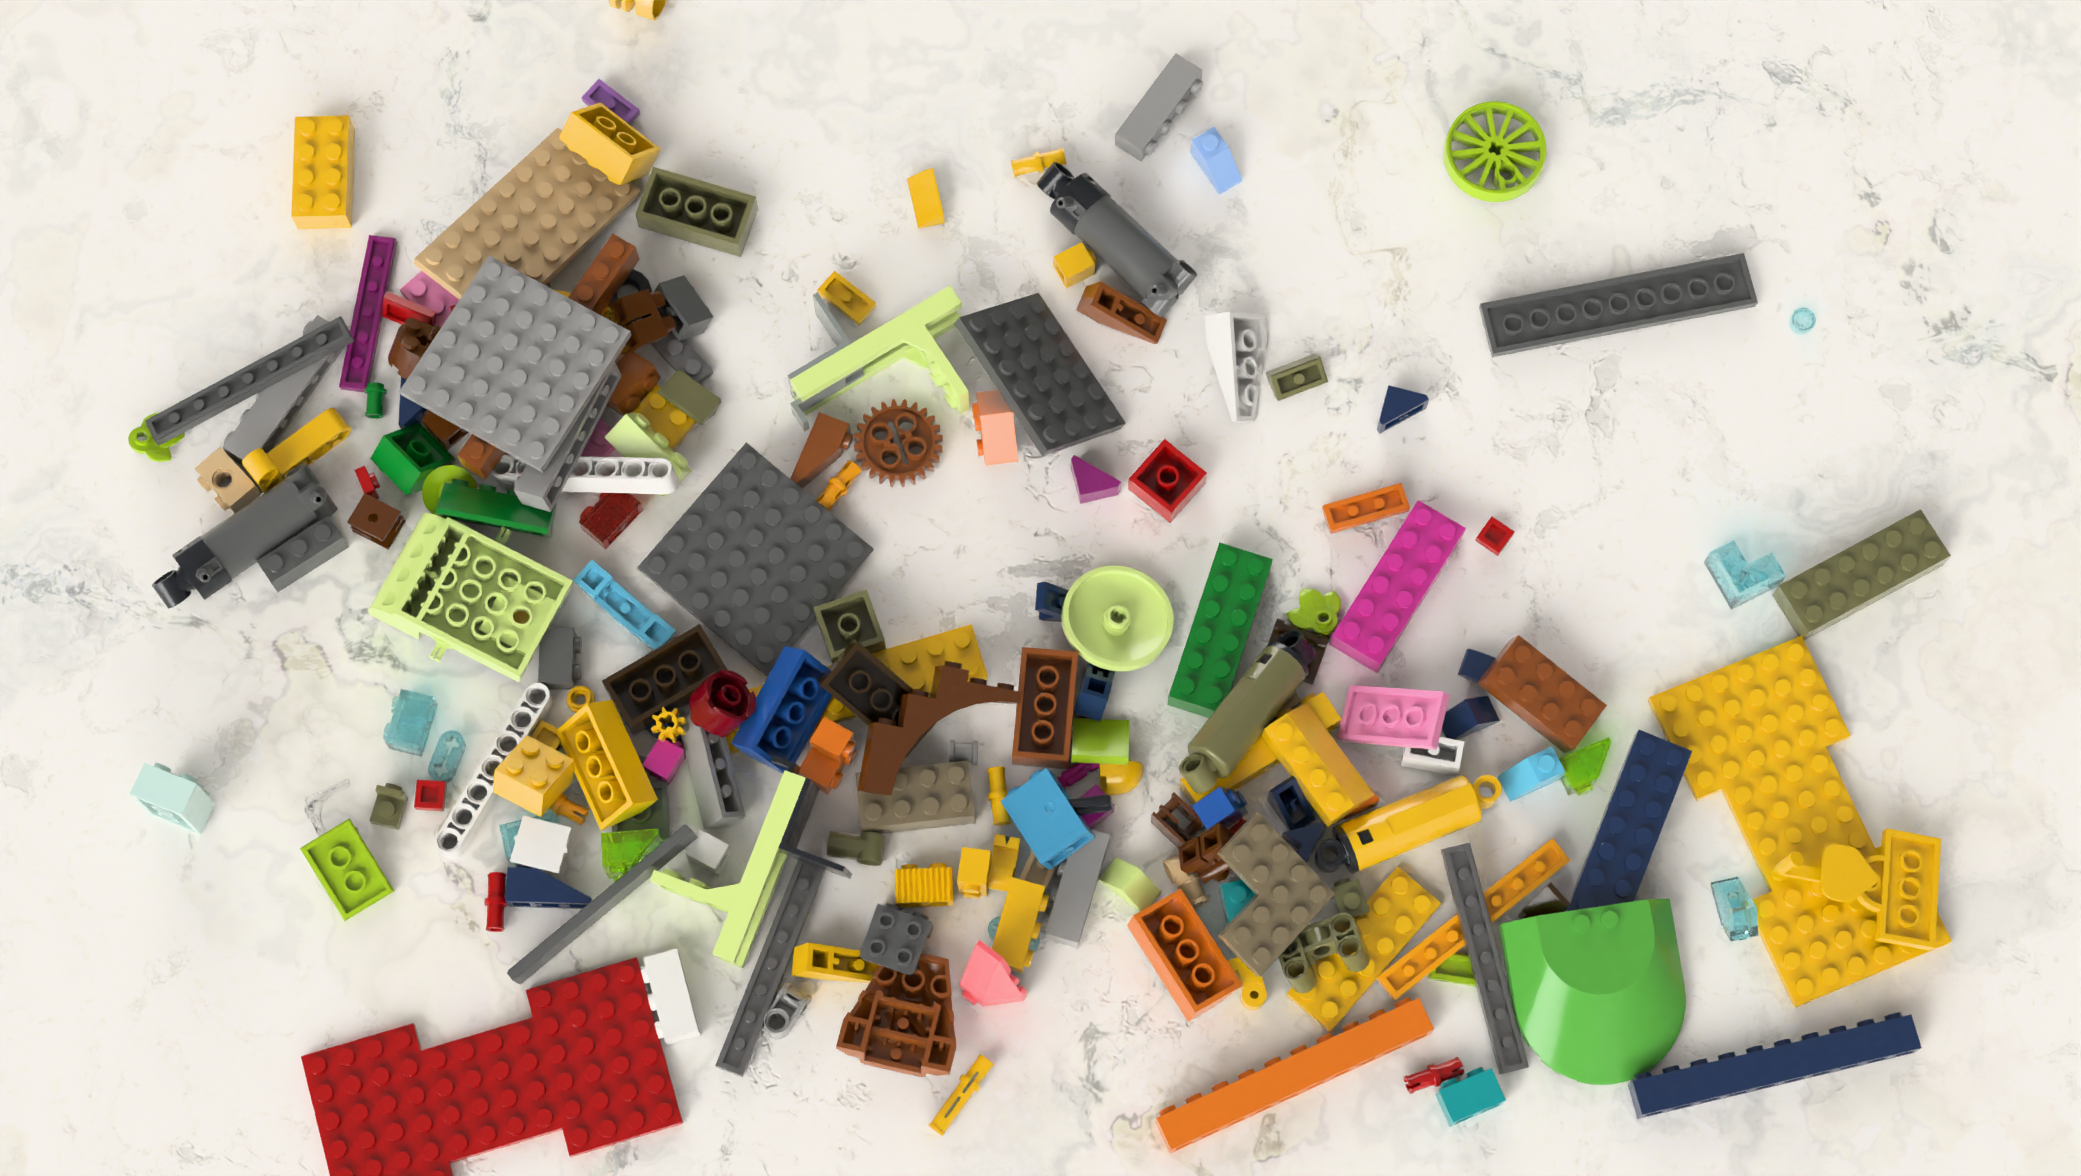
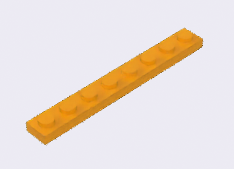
(1449, 937)

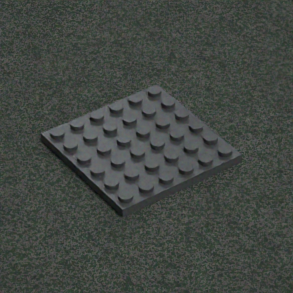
(755, 558)

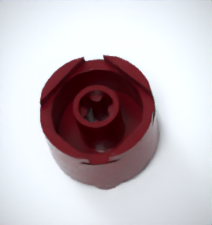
(722, 703)

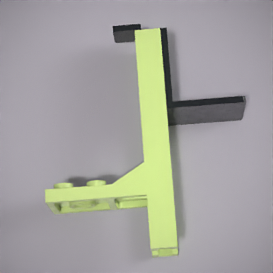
(750, 898)

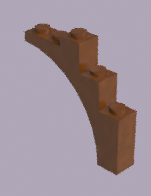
(889, 744)

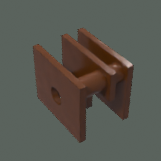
(376, 521)
(1168, 824)

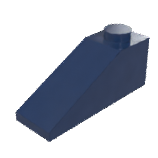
(1094, 692)
(536, 889)

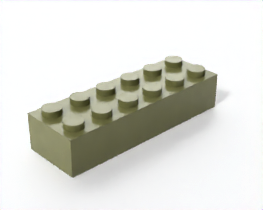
(1861, 575)

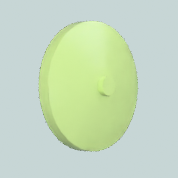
(1117, 618)

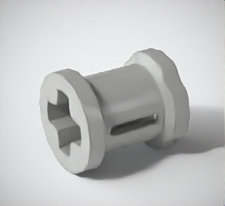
(963, 752)

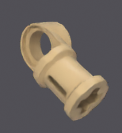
(1189, 884)

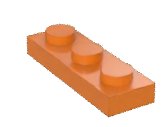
(1365, 508)

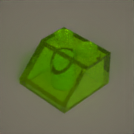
(626, 849)

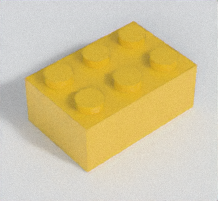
(609, 143)

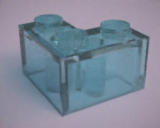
(1738, 579)

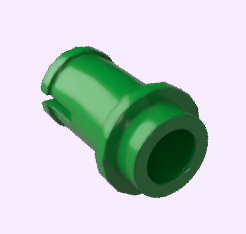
(375, 394)

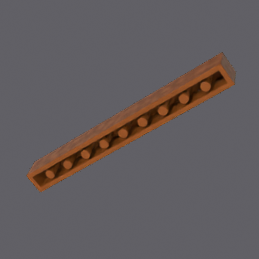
(594, 292)

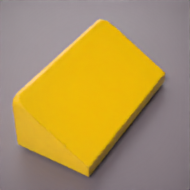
(926, 199)

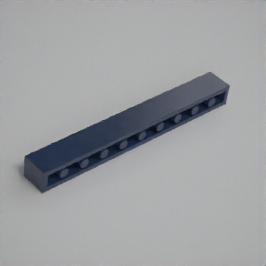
(1774, 1066)

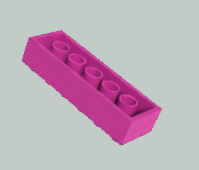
(1397, 586)

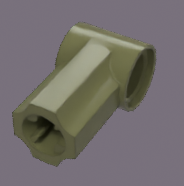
(864, 847)

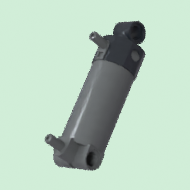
(1116, 238)
(246, 537)

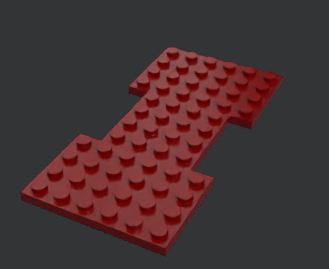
(576, 1066)

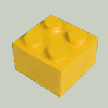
(533, 775)

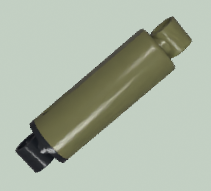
(1247, 711)

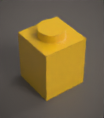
(1074, 264)

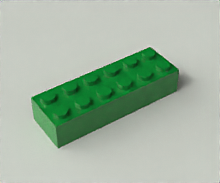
(1219, 630)

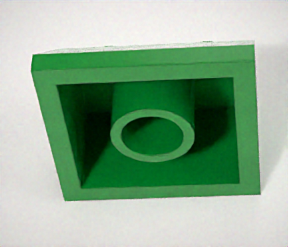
(410, 457)

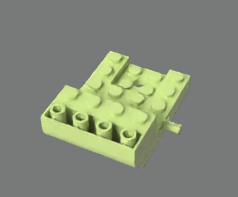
(466, 593)

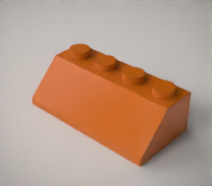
(1184, 954)

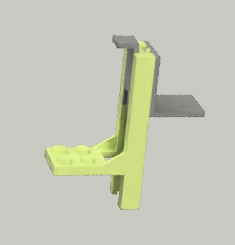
(905, 337)

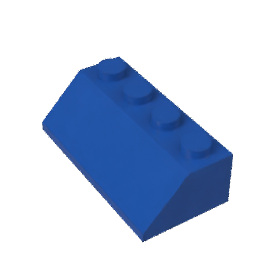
(785, 710)

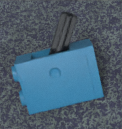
(1050, 818)

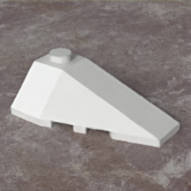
(1235, 350)

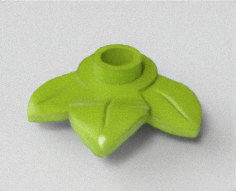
(149, 447)
(1316, 607)

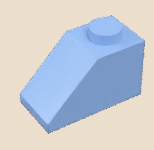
(1215, 160)

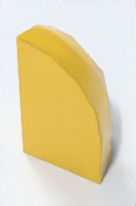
(1120, 778)

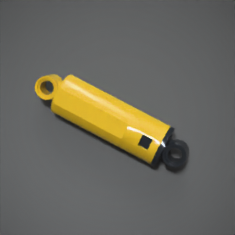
(1407, 823)

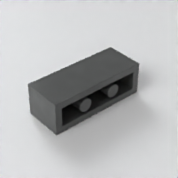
(302, 554)

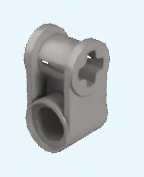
(788, 1006)

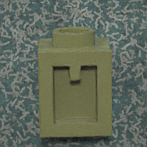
(389, 806)

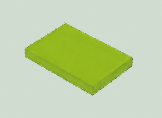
(347, 869)

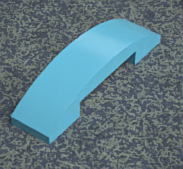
(623, 606)

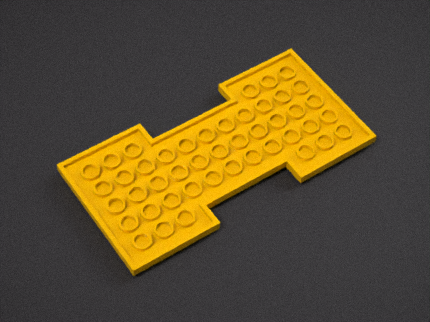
(1763, 742)

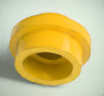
(576, 692)

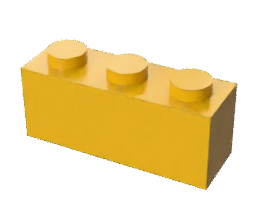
(1019, 923)

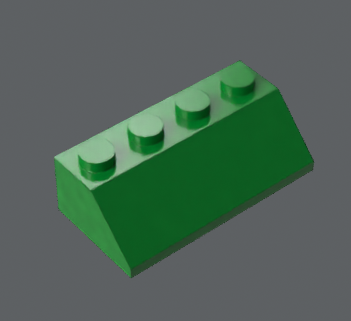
(492, 509)

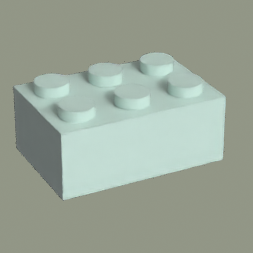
(173, 797)

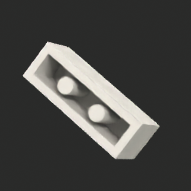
(670, 997)

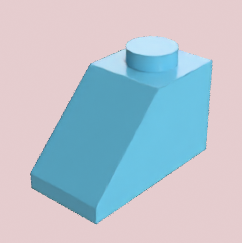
(1531, 774)

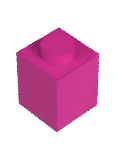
(664, 760)

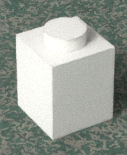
(708, 852)

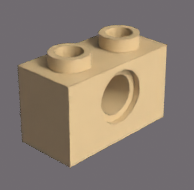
(221, 467)

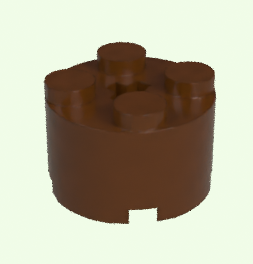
(410, 345)

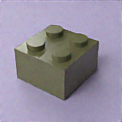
(849, 620)

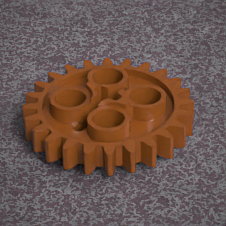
(875, 451)

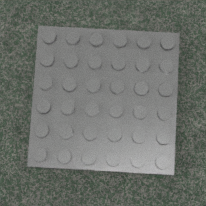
(515, 363)

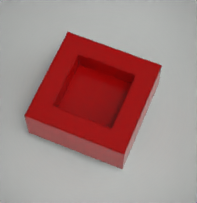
(368, 481)
(1494, 536)
(430, 795)

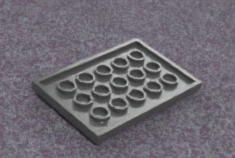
(1040, 374)

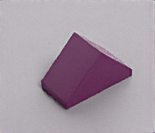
(1092, 482)

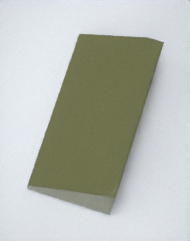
(1297, 377)
(690, 397)

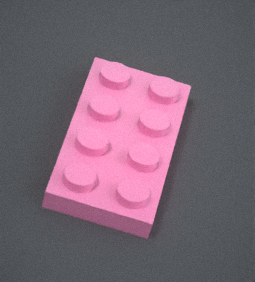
(1393, 717)

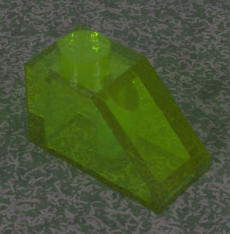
(1584, 767)

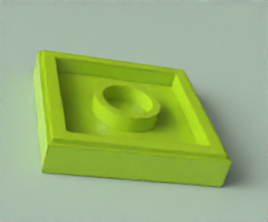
(1100, 741)

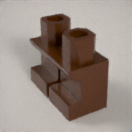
(642, 306)
(1201, 854)

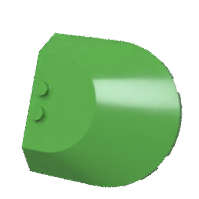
(1597, 988)

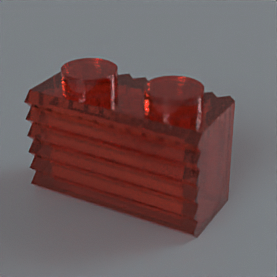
(609, 517)

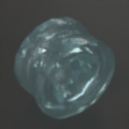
(1800, 329)

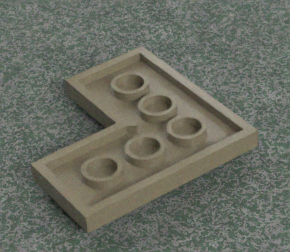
(1284, 898)

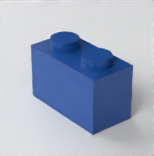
(1221, 807)

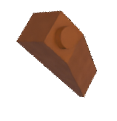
(1120, 312)
(822, 448)

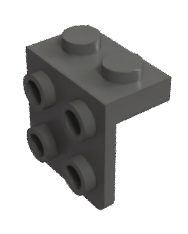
(896, 938)

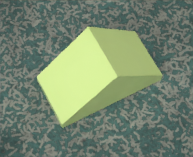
(1130, 884)

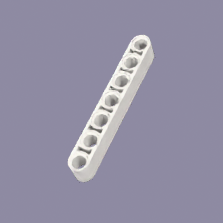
(594, 475)
(481, 778)

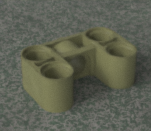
(1319, 941)

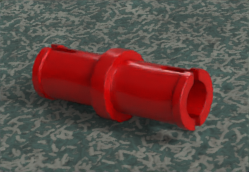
(495, 902)
(1433, 1075)

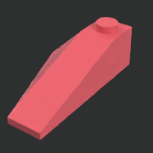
(989, 979)

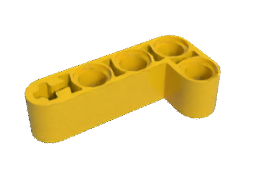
(301, 447)

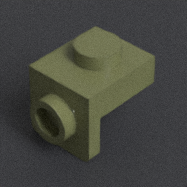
(1350, 897)

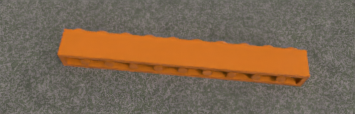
(1293, 1075)

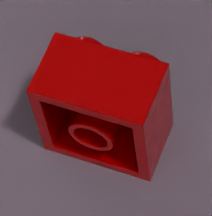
(1167, 481)

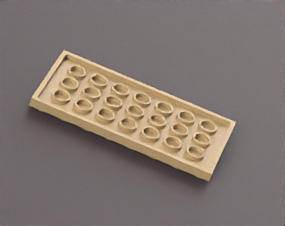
(529, 219)

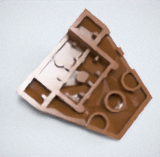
(904, 1021)

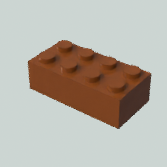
(1542, 694)
(1045, 708)

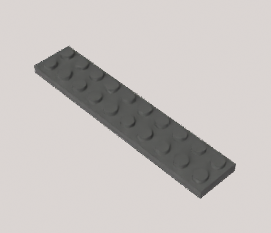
(1618, 305)

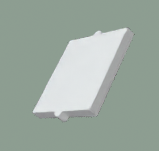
(540, 844)

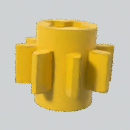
(669, 732)

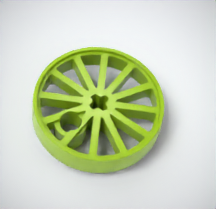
(1500, 163)

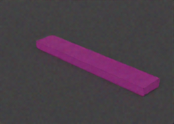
(368, 313)

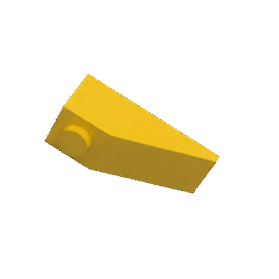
(831, 963)

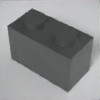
(685, 307)
(558, 658)

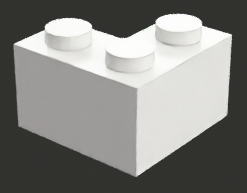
(1444, 760)

